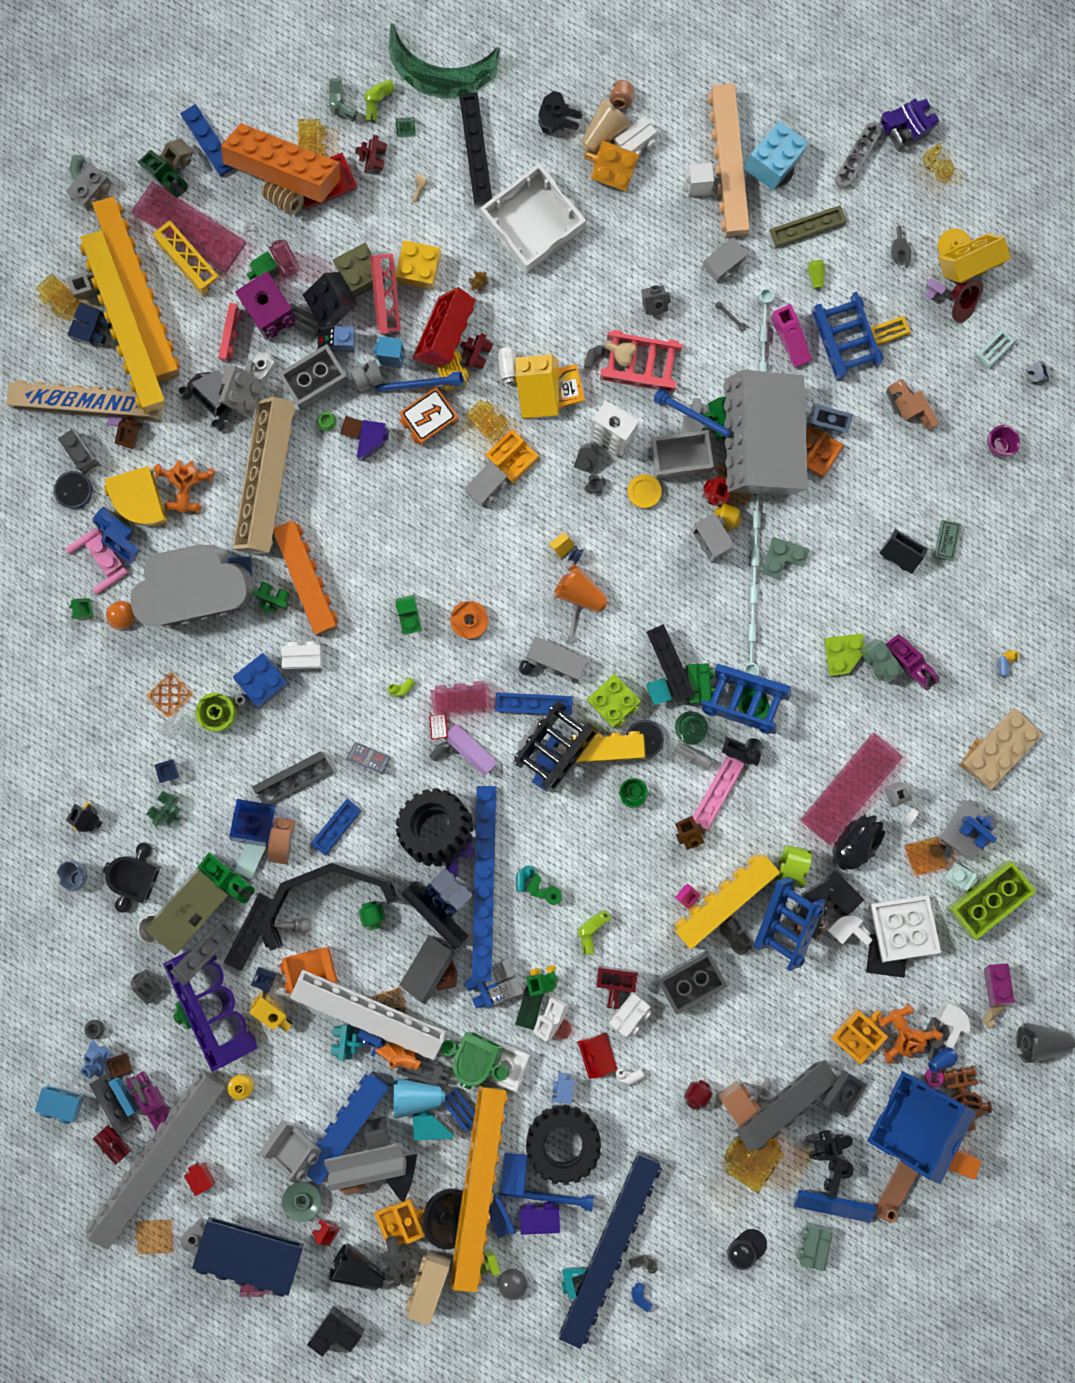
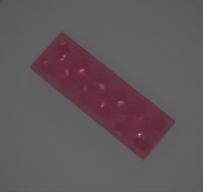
(210, 239)
(851, 788)

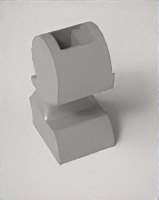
(897, 793)

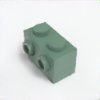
(881, 660)

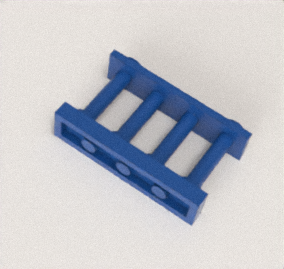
(828, 333)
(746, 680)
(771, 923)

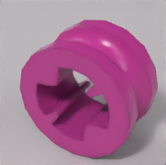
(940, 1078)

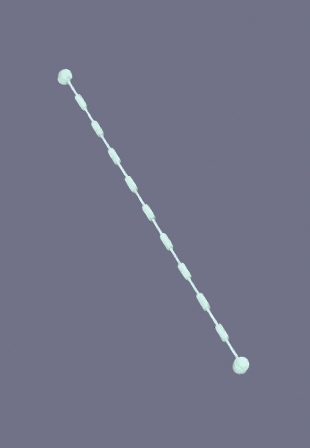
(765, 297)

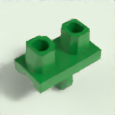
(264, 594)

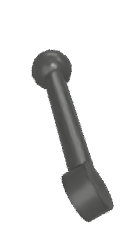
(742, 326)

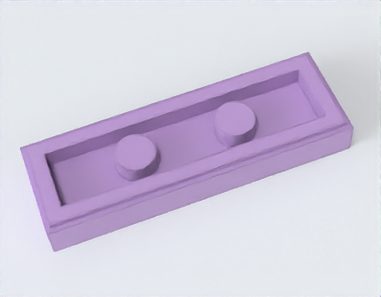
(470, 750)

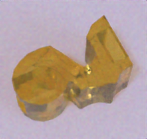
(943, 168)

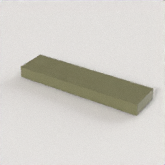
(807, 226)

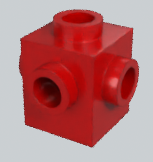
(719, 486)

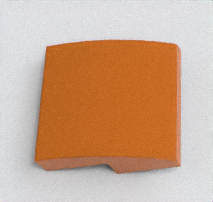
(821, 451)

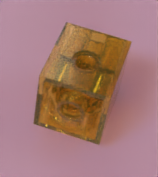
(752, 1166)

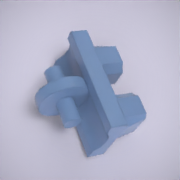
(95, 1060)

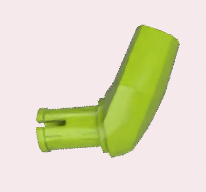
(375, 95)
(588, 929)

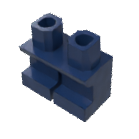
(88, 325)

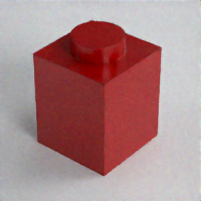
(199, 1178)

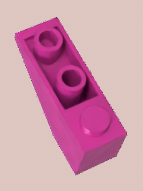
(791, 335)

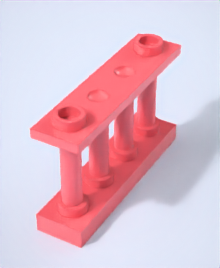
(646, 380)

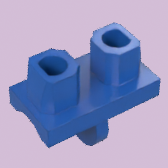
(984, 836)

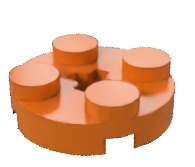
(471, 609)

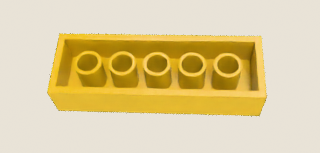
(725, 900)

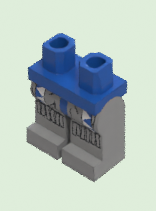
(493, 991)

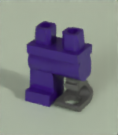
(912, 117)

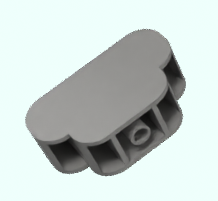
(190, 585)

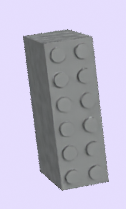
(766, 433)

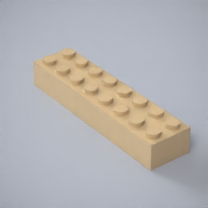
(263, 476)

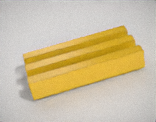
(904, 326)

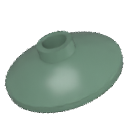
(301, 1211)

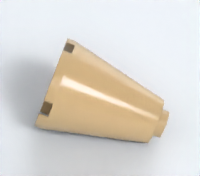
(605, 126)

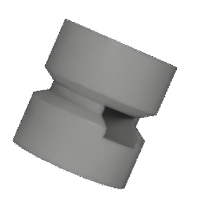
(367, 375)

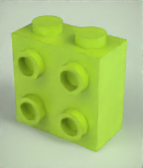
(614, 701)

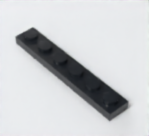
(475, 148)

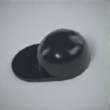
(746, 1249)

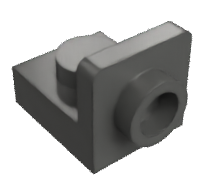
(145, 987)

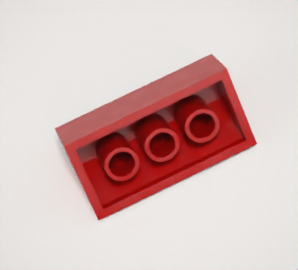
(444, 328)

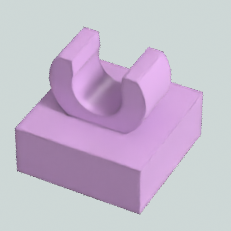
(934, 287)

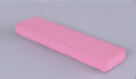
(718, 792)

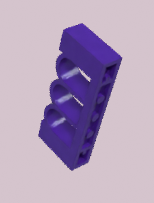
(241, 1041)

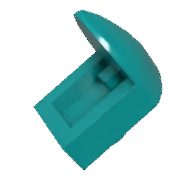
(568, 1283)

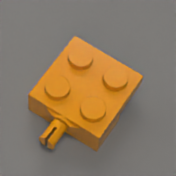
(613, 165)
(859, 1035)
(401, 1220)

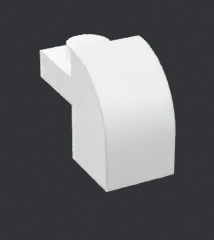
(846, 925)
(957, 1022)

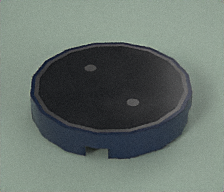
(73, 490)
(653, 736)

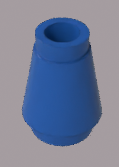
(944, 1059)

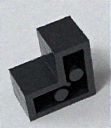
(336, 1328)

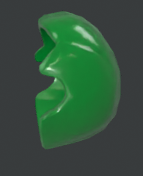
(633, 792)

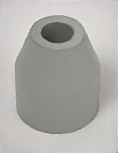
(246, 701)

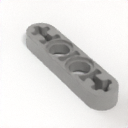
(859, 156)

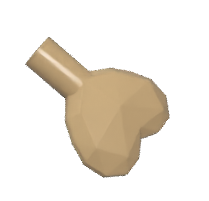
(622, 352)

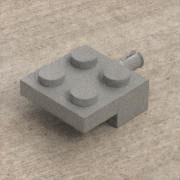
(241, 389)

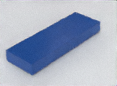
(336, 827)

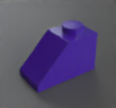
(371, 438)

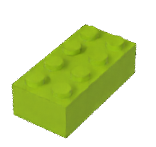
(991, 899)

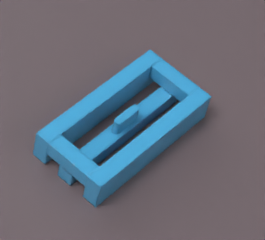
(123, 1096)

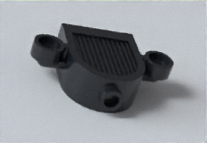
(132, 877)

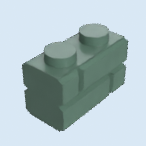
(815, 1246)

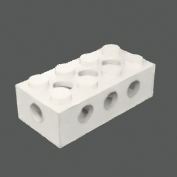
(613, 429)

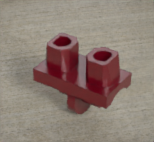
(374, 146)
(480, 344)
(112, 1144)

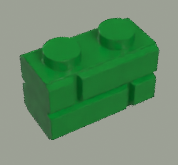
(699, 678)

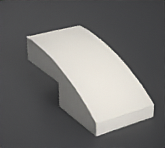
(551, 1020)

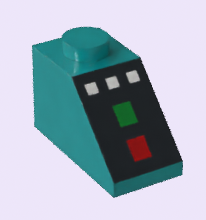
(430, 1127)

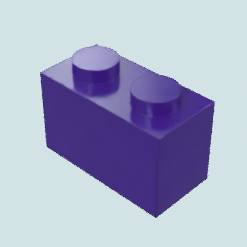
(539, 1218)

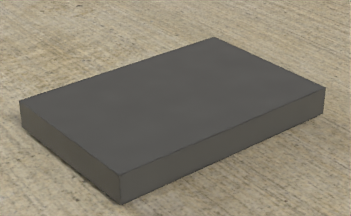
(427, 969)

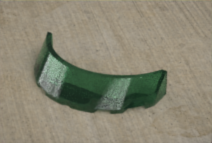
(437, 80)

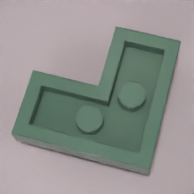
(781, 552)

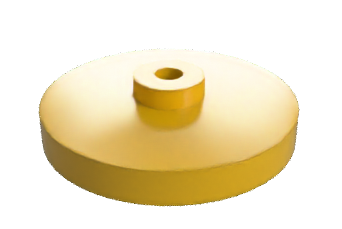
(951, 239)
(644, 491)

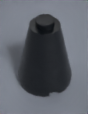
(355, 1269)

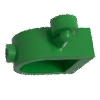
(475, 1060)

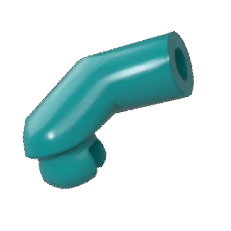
(522, 876)

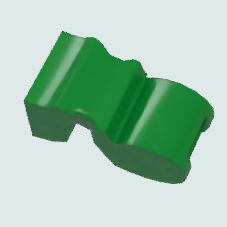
(551, 893)

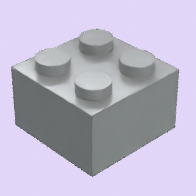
(713, 537)

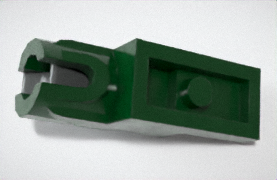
(163, 173)

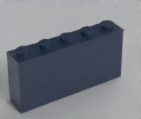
(248, 1256)

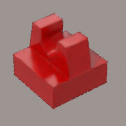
(326, 1234)

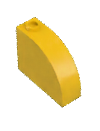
(137, 497)

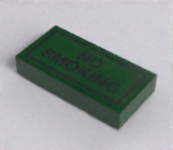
(529, 1010)

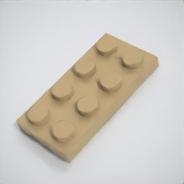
(1002, 748)

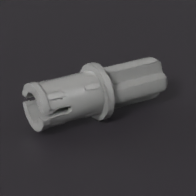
(692, 755)

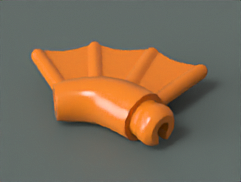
(399, 1056)

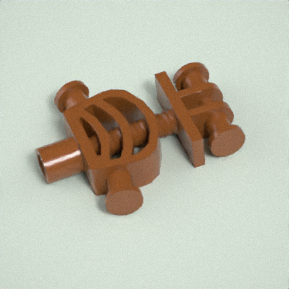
(953, 1074)

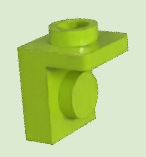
(490, 1263)

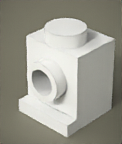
(264, 372)

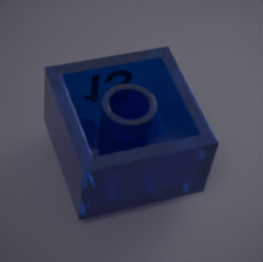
(252, 822)

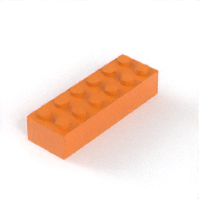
(280, 162)

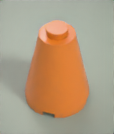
(580, 590)

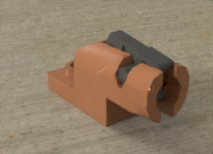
(911, 405)

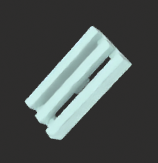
(984, 359)

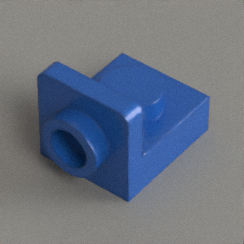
(369, 1039)

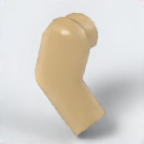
(991, 1013)

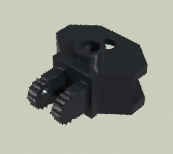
(554, 114)
(828, 1145)

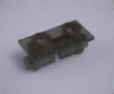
(739, 943)

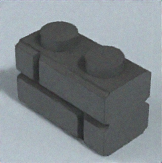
(78, 451)

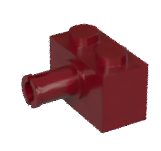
(616, 981)

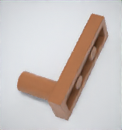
(895, 1192)

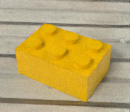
(974, 258)

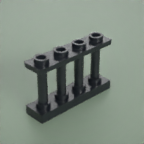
(562, 763)

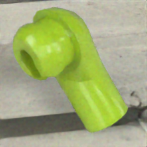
(401, 690)

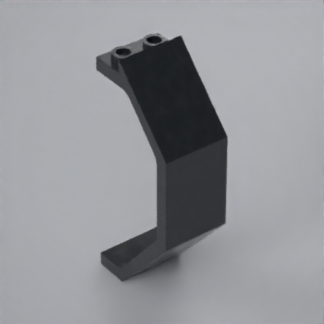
(271, 935)

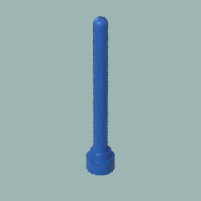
(454, 379)
(663, 398)
(585, 1202)

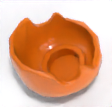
(120, 615)

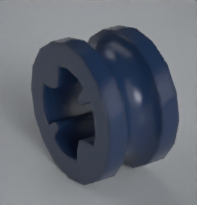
(575, 554)

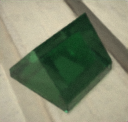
(405, 126)

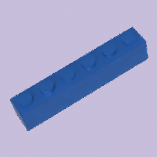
(348, 1123)

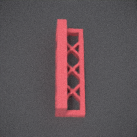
(379, 296)

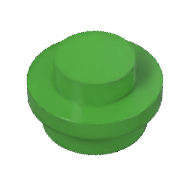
(326, 421)

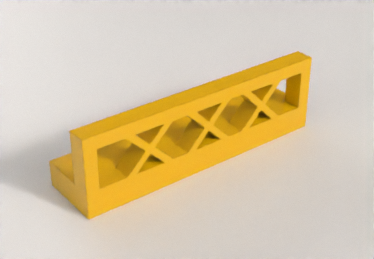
(178, 260)

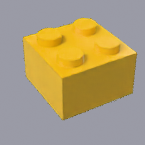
(418, 265)

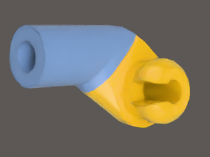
(1005, 660)

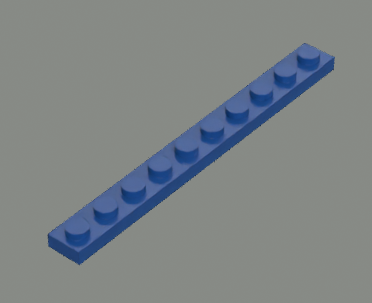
(484, 883)

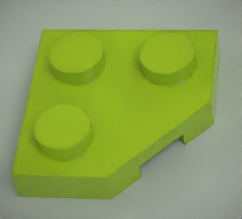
(843, 653)

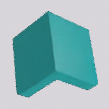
(658, 691)

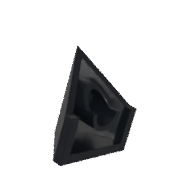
(402, 1184)

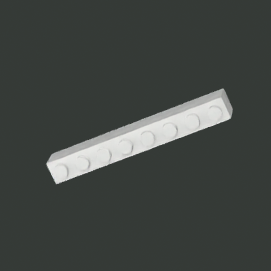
(368, 1015)

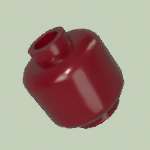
(698, 1095)

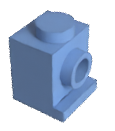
(563, 1089)

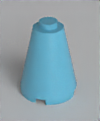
(415, 1097)

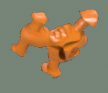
(184, 478)
(909, 1040)

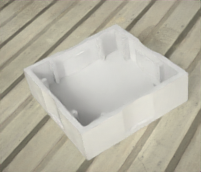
(533, 218)

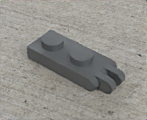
(427, 1072)

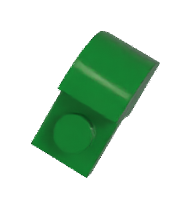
(408, 614)

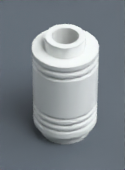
(507, 365)

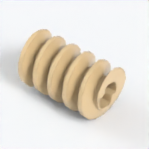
(282, 198)

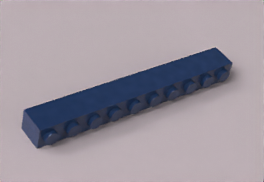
(609, 1250)

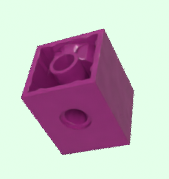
(266, 306)

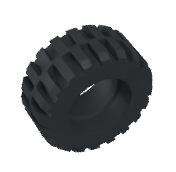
(418, 811)
(563, 1171)

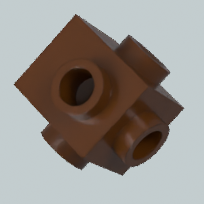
(689, 833)

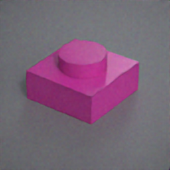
(687, 896)

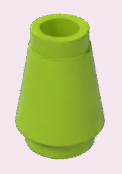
(817, 273)

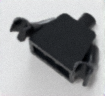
(207, 390)

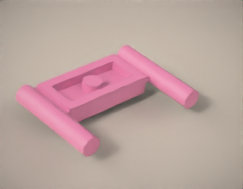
(103, 555)

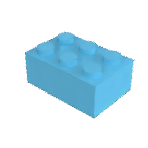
(776, 155)

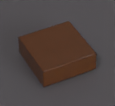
(351, 428)
(120, 1065)

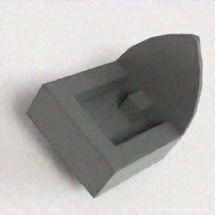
(586, 457)

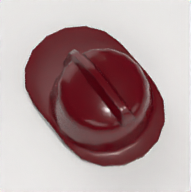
(965, 299)

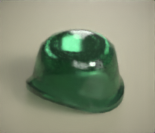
(691, 727)

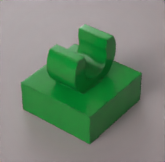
(81, 608)

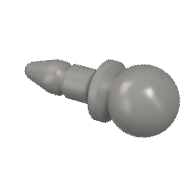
(522, 743)
(302, 925)
(765, 1095)

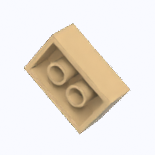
(428, 1287)

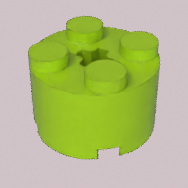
(208, 705)
(794, 864)

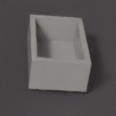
(681, 454)

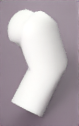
(628, 1077)

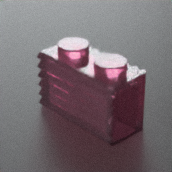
(284, 258)

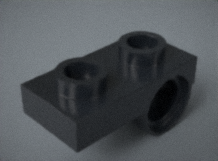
(742, 751)
(832, 1183)

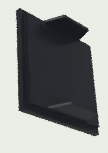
(875, 964)

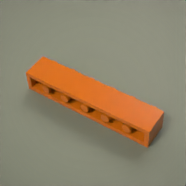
(305, 578)

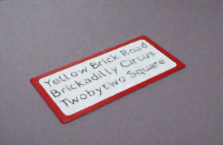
(438, 726)

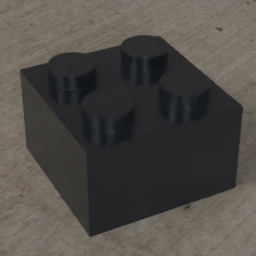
(330, 299)

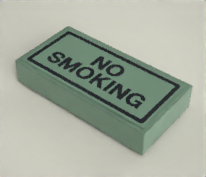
(947, 540)

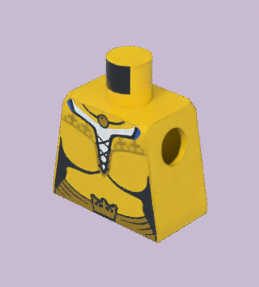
(264, 1006)

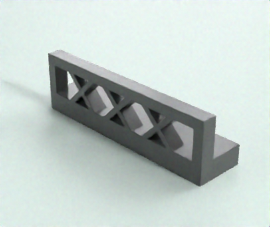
(289, 772)

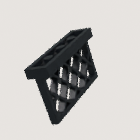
(448, 930)

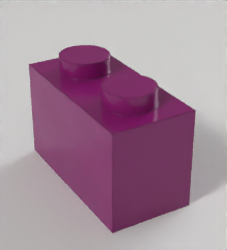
(999, 985)

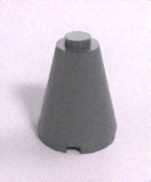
(1042, 1042)

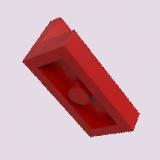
(597, 1055)

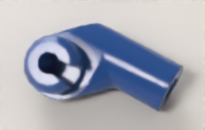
(638, 1297)

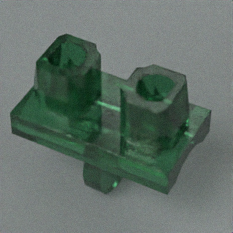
(159, 816)

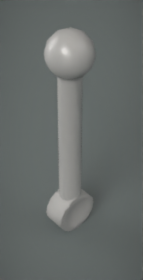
(571, 638)

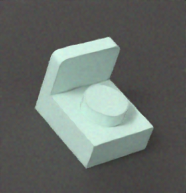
(960, 877)

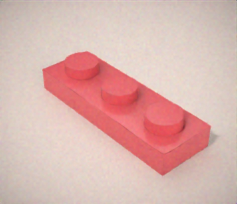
(230, 333)

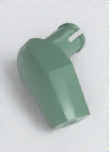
(336, 101)

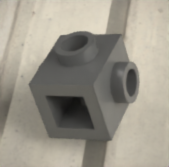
(655, 299)

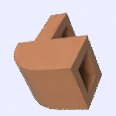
(280, 841)

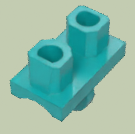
(348, 1042)

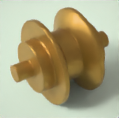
(479, 279)

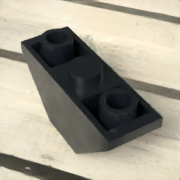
(820, 891)

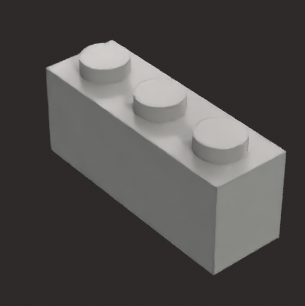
(556, 659)

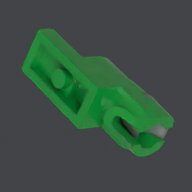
(226, 878)

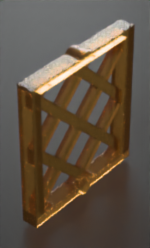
(180, 684)

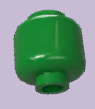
(372, 915)

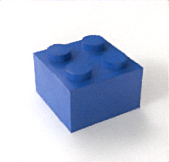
(261, 680)

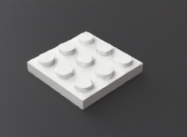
(905, 929)

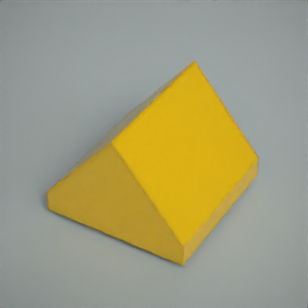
(562, 545)

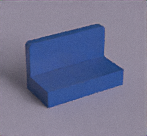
(514, 1174)
(500, 1217)

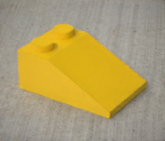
(538, 385)

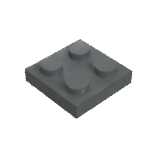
(845, 1094)

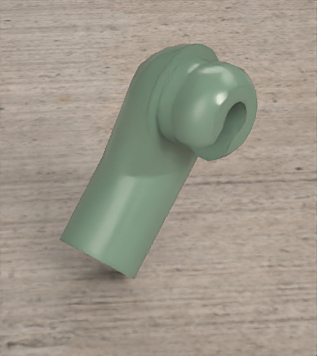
(75, 163)

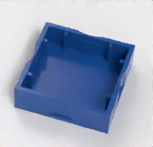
(922, 1127)

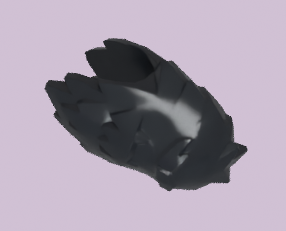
(858, 842)

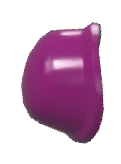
(1003, 441)

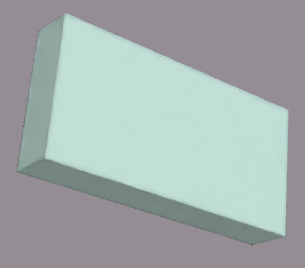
(250, 860)

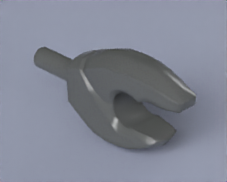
(901, 246)
(932, 1043)

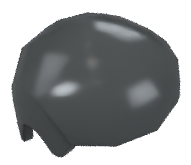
(512, 1284)

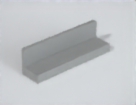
(365, 1167)

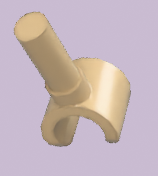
(422, 182)

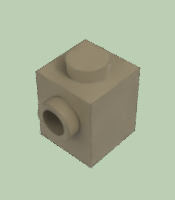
(177, 153)

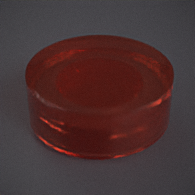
(564, 1030)

